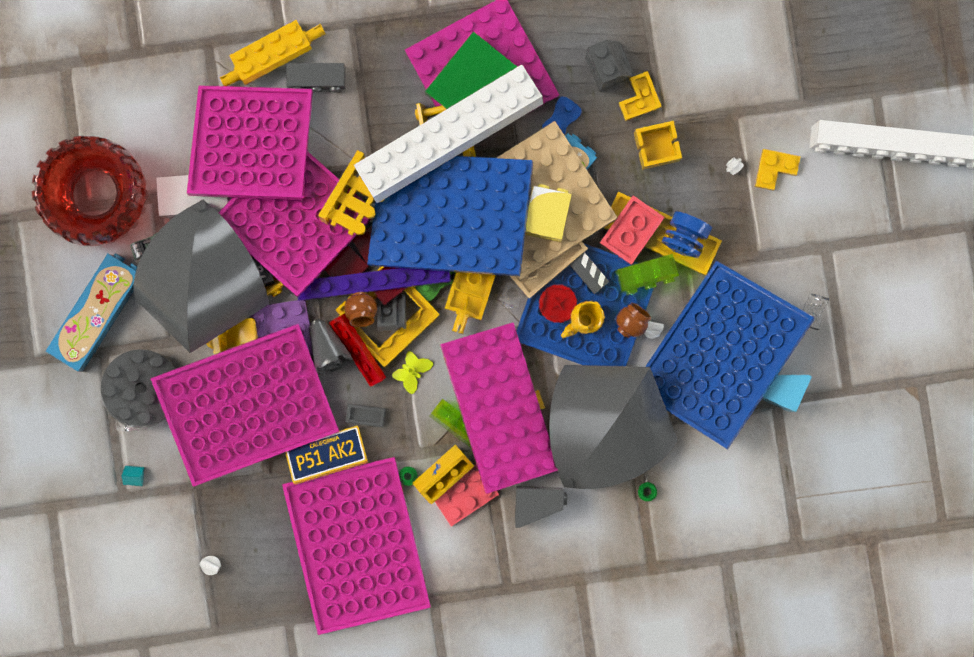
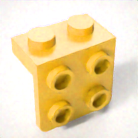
(237, 335)

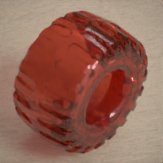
(57, 183)

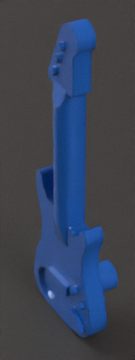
(564, 113)

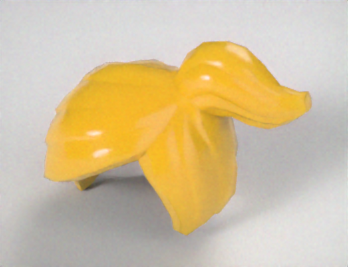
(585, 318)

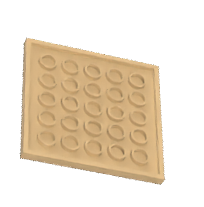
(560, 167)

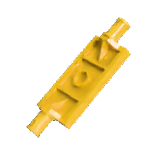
(271, 52)
(468, 297)

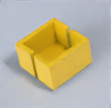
(657, 145)

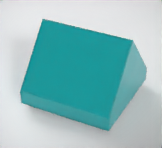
(133, 475)

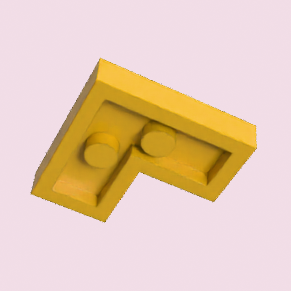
(645, 99)
(773, 163)

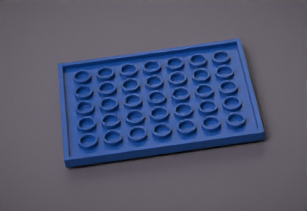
(456, 219)
(725, 353)

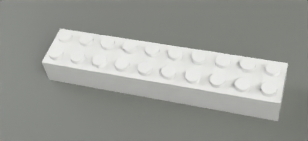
(449, 133)
(892, 143)

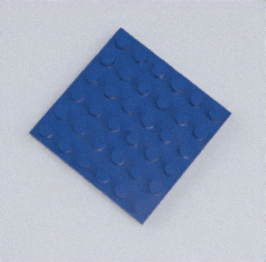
(598, 348)

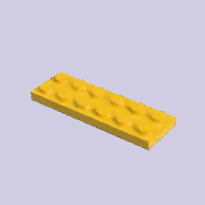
(654, 244)

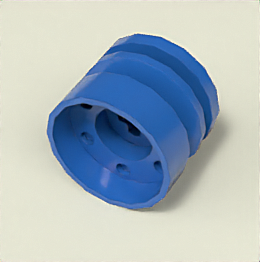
(686, 234)

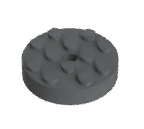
(119, 385)

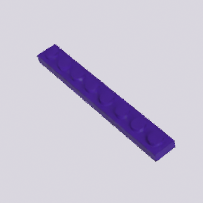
(372, 282)

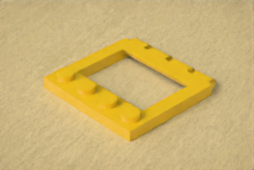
(402, 337)

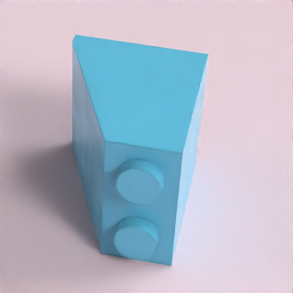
(787, 391)

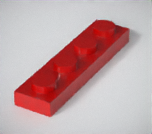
(358, 350)

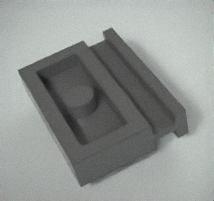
(392, 314)

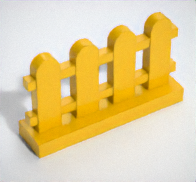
(340, 196)

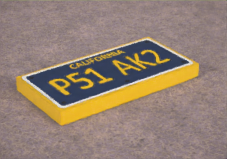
(327, 455)

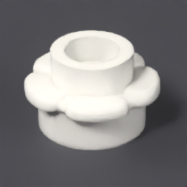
(734, 165)

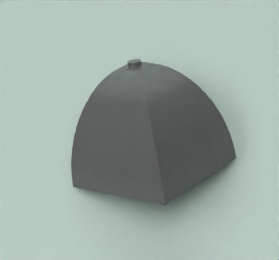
(198, 277)
(607, 425)

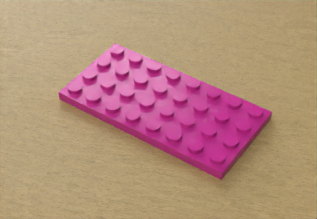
(499, 407)

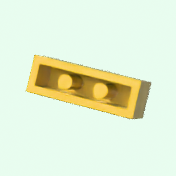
(443, 474)

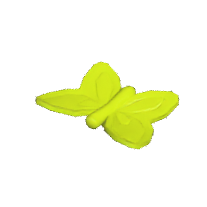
(411, 369)

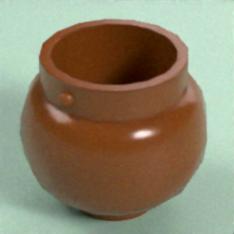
(360, 309)
(632, 321)

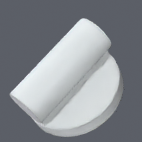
(654, 329)
(210, 565)

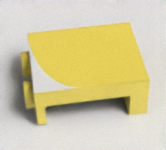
(547, 213)

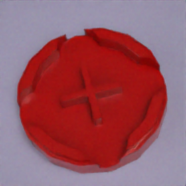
(557, 303)

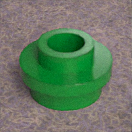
(412, 471)
(651, 496)

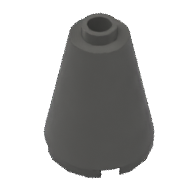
(327, 348)

